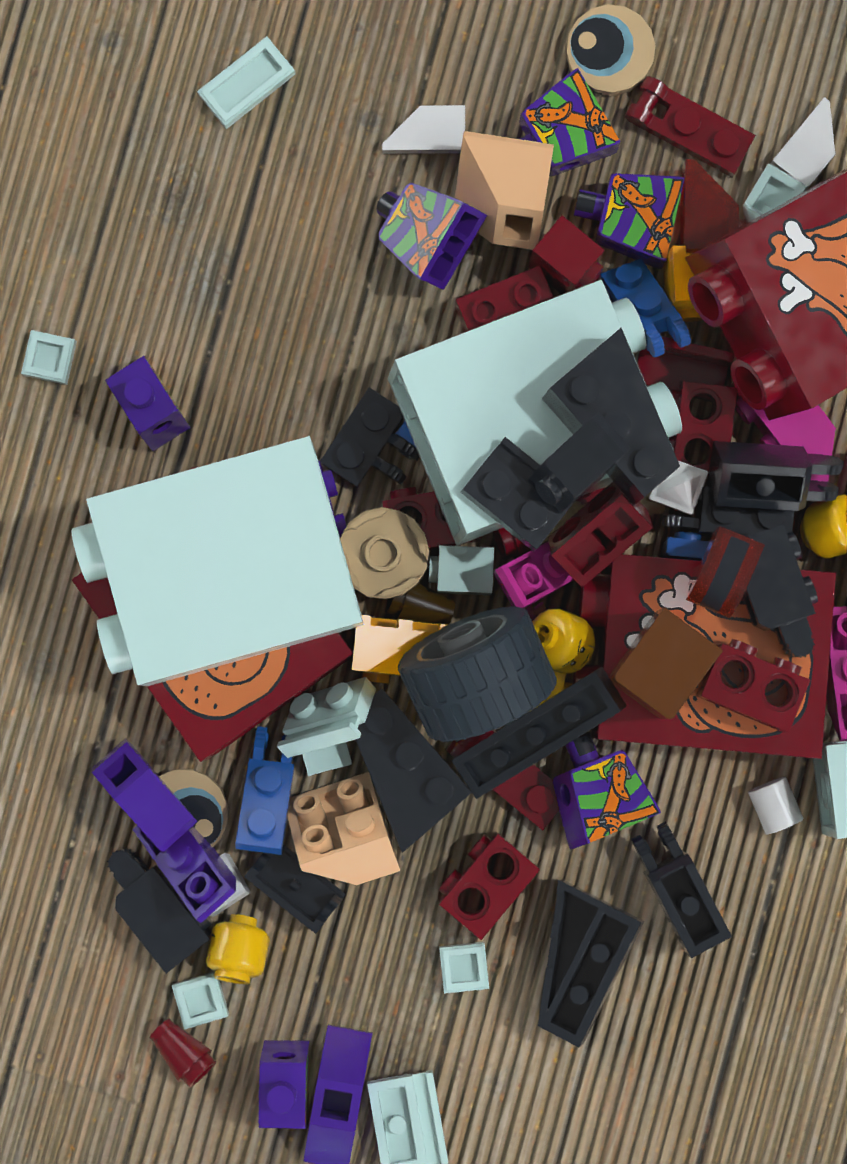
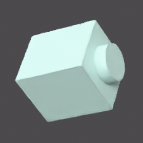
(462, 570)

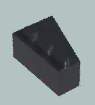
(614, 387)
(407, 772)
(583, 961)

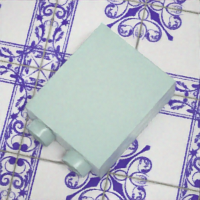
(491, 386)
(218, 564)

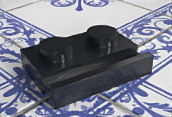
(510, 497)

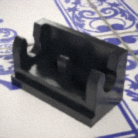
(301, 893)

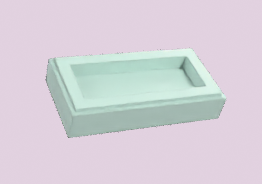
(246, 82)

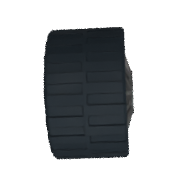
(477, 674)

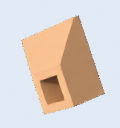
(506, 183)
(342, 832)

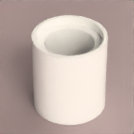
(775, 805)

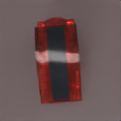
(724, 571)

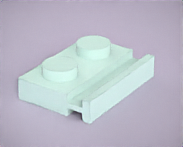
(326, 717)
(407, 1119)

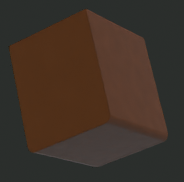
(664, 664)

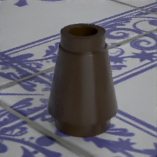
(422, 606)

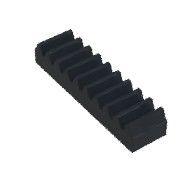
(539, 732)

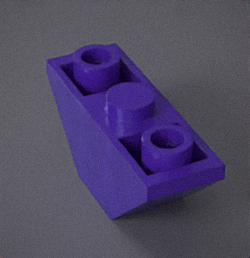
(143, 795)
(194, 872)
(337, 1096)

